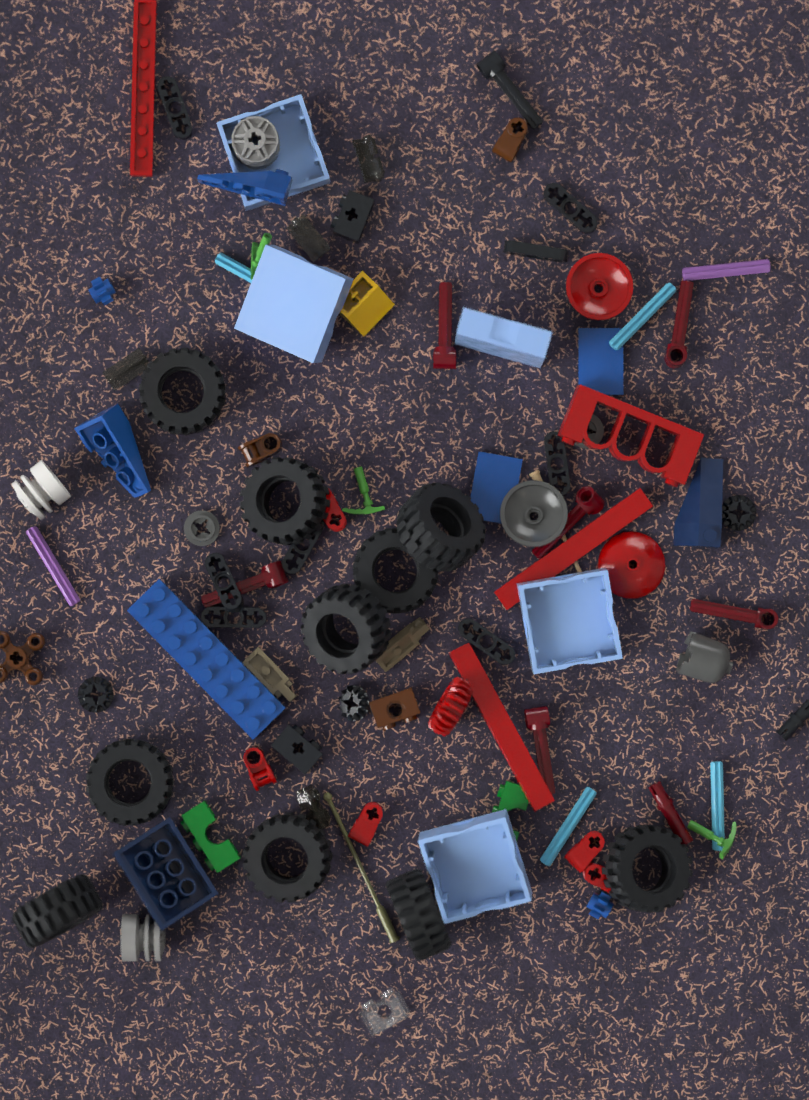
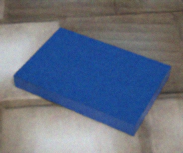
(598, 363)
(492, 481)

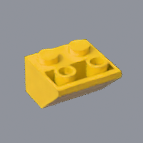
(365, 304)

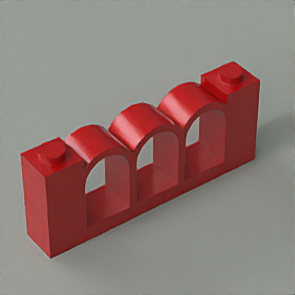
(681, 455)

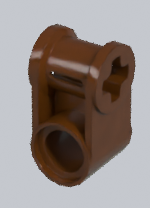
(509, 142)
(259, 449)

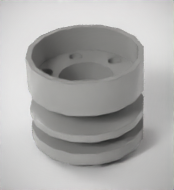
(253, 155)
(141, 937)

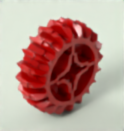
(451, 706)

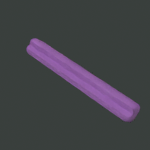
(726, 270)
(53, 566)

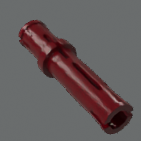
(667, 808)

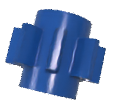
(102, 290)
(600, 905)

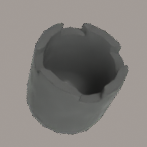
(704, 659)

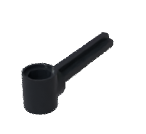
(493, 68)

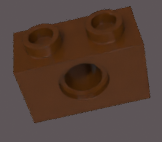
(381, 706)

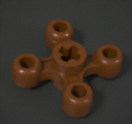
(25, 651)

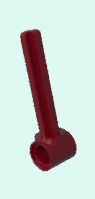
(680, 325)
(445, 355)
(587, 502)
(272, 576)
(733, 612)
(538, 720)

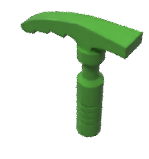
(257, 251)
(363, 490)
(708, 834)

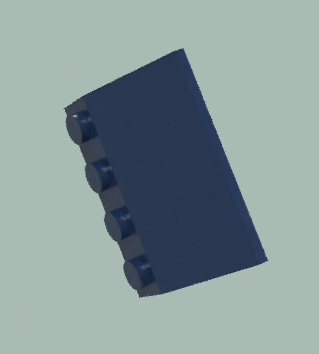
(165, 873)

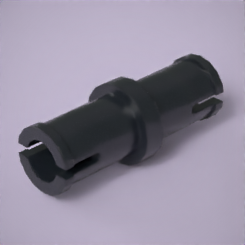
(795, 721)

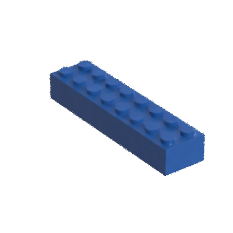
(206, 659)

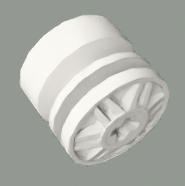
(41, 490)

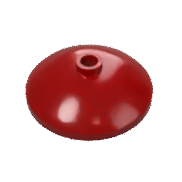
(604, 271)
(650, 564)

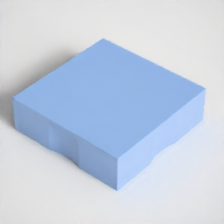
(298, 147)
(293, 303)
(502, 338)
(569, 620)
(475, 866)

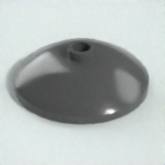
(528, 499)

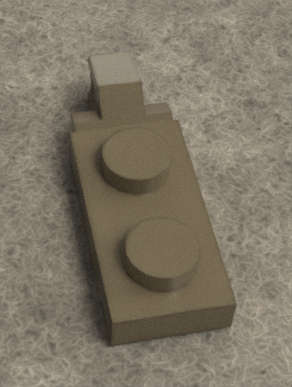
(402, 644)
(269, 674)

